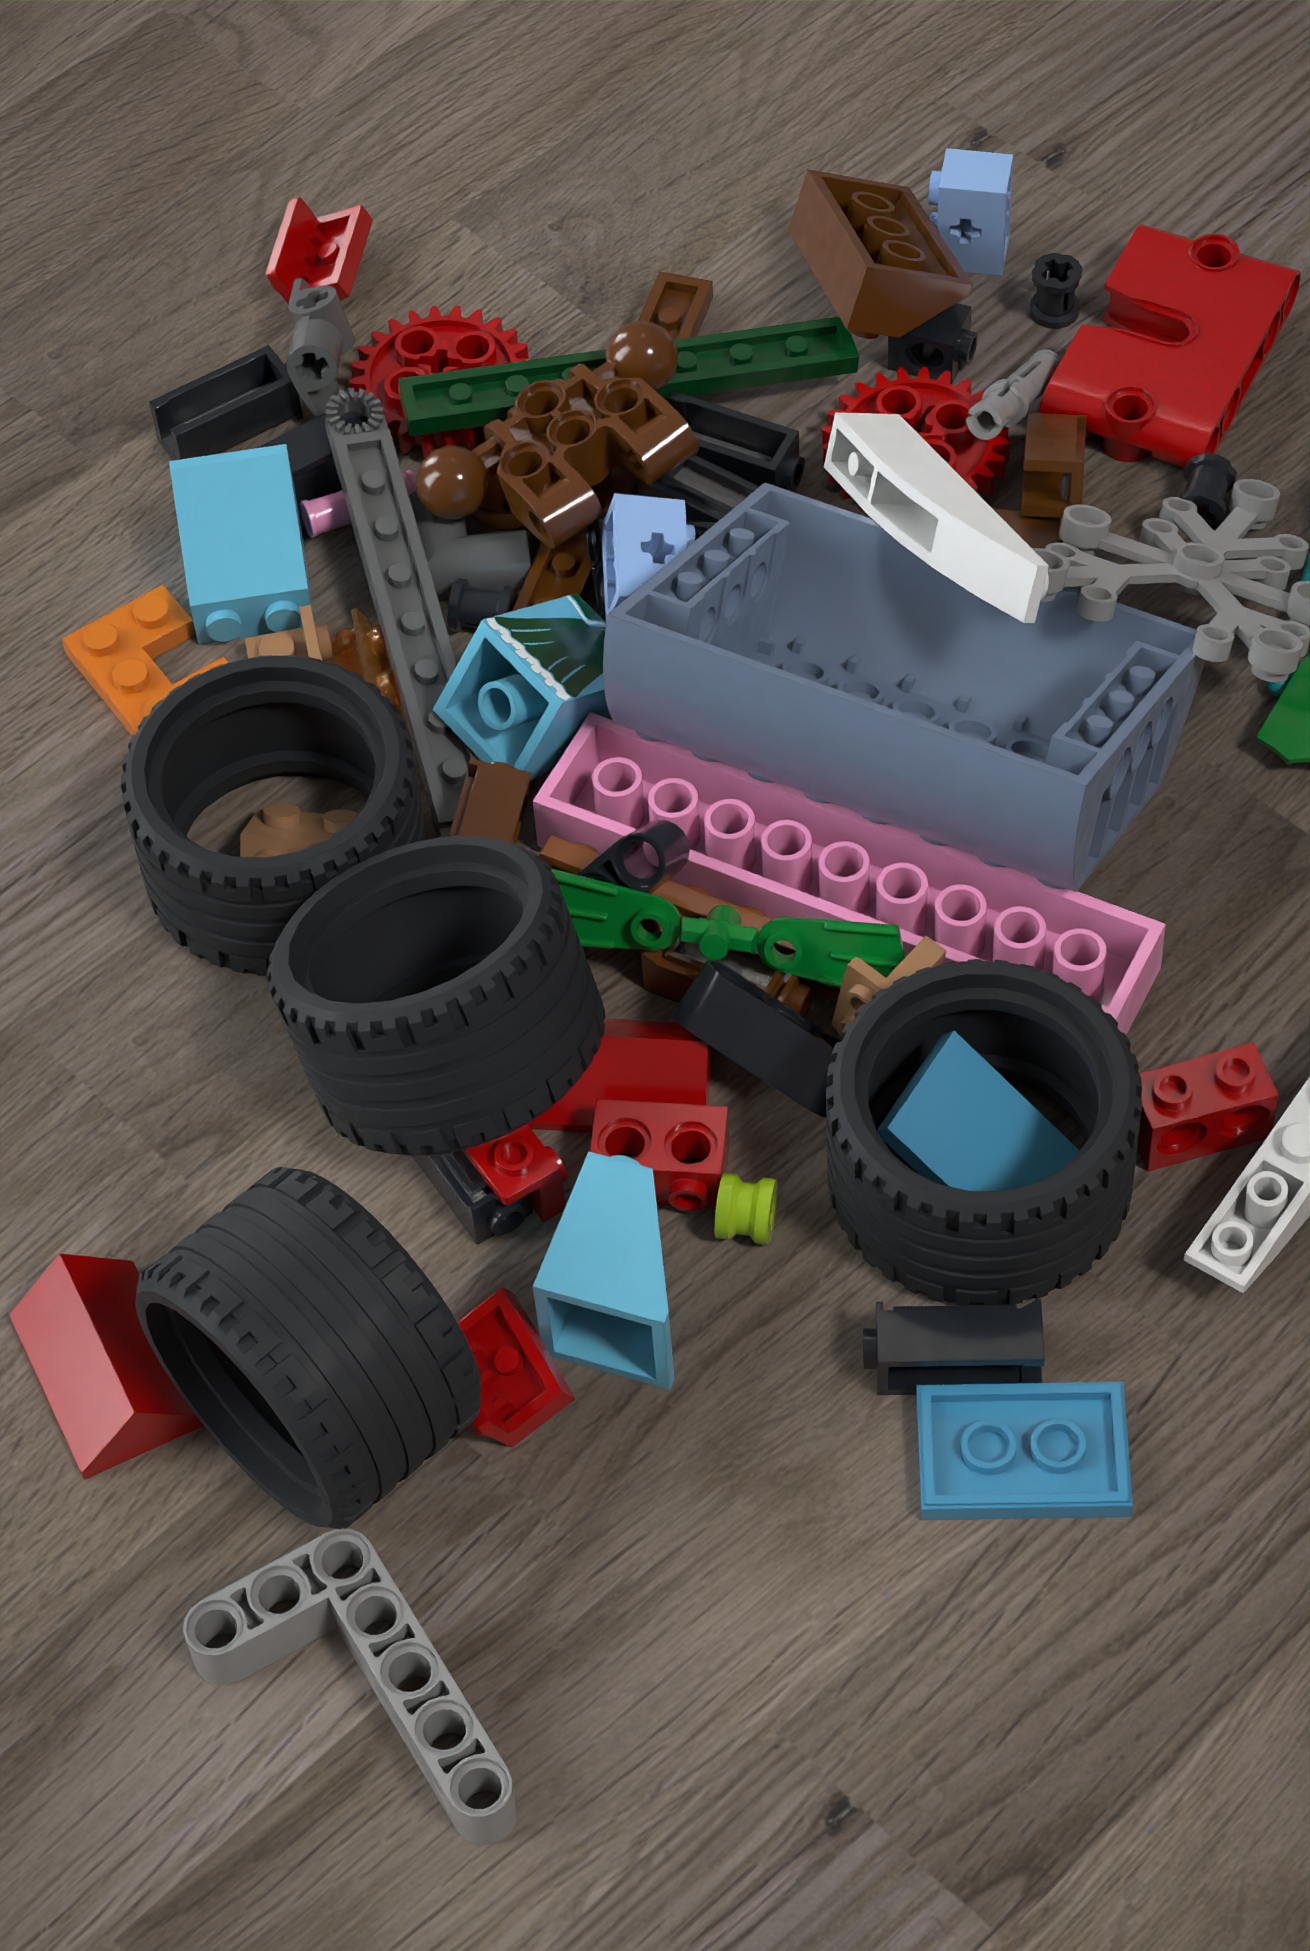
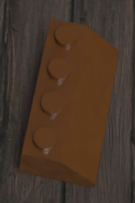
(875, 254)

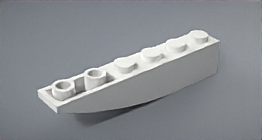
(934, 511)
(1262, 1205)

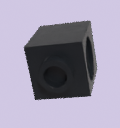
(937, 344)

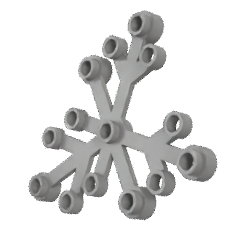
(1196, 570)

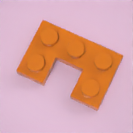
(119, 652)

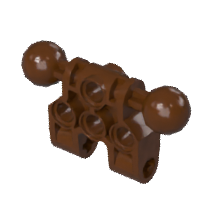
(569, 439)

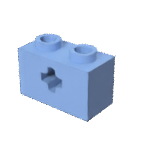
(974, 207)
(640, 540)

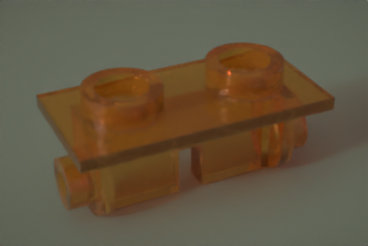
(365, 653)

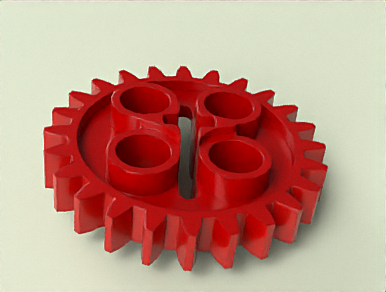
(429, 348)
(945, 427)

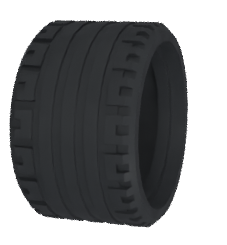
(248, 726)
(437, 995)
(984, 1242)
(310, 1346)

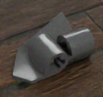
(317, 343)

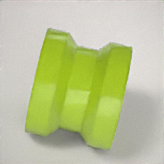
(746, 1208)

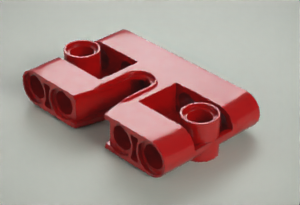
(1182, 350)

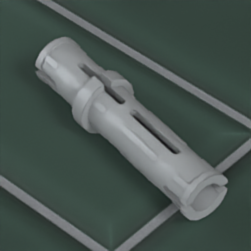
(1009, 399)

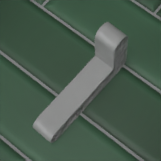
(383, 1658)

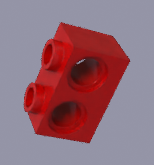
(1205, 1106)
(664, 1138)

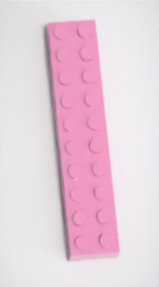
(826, 862)

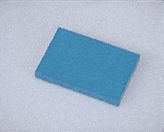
(971, 1125)
(1023, 1451)

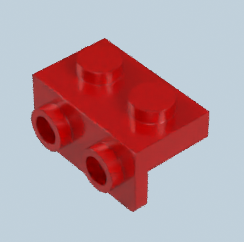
(318, 249)
(522, 1166)
(516, 1371)

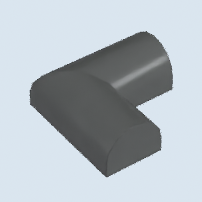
(483, 559)

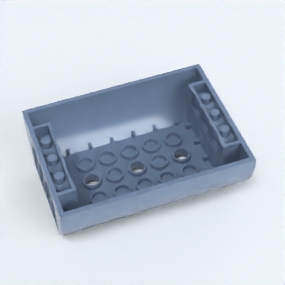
(888, 689)

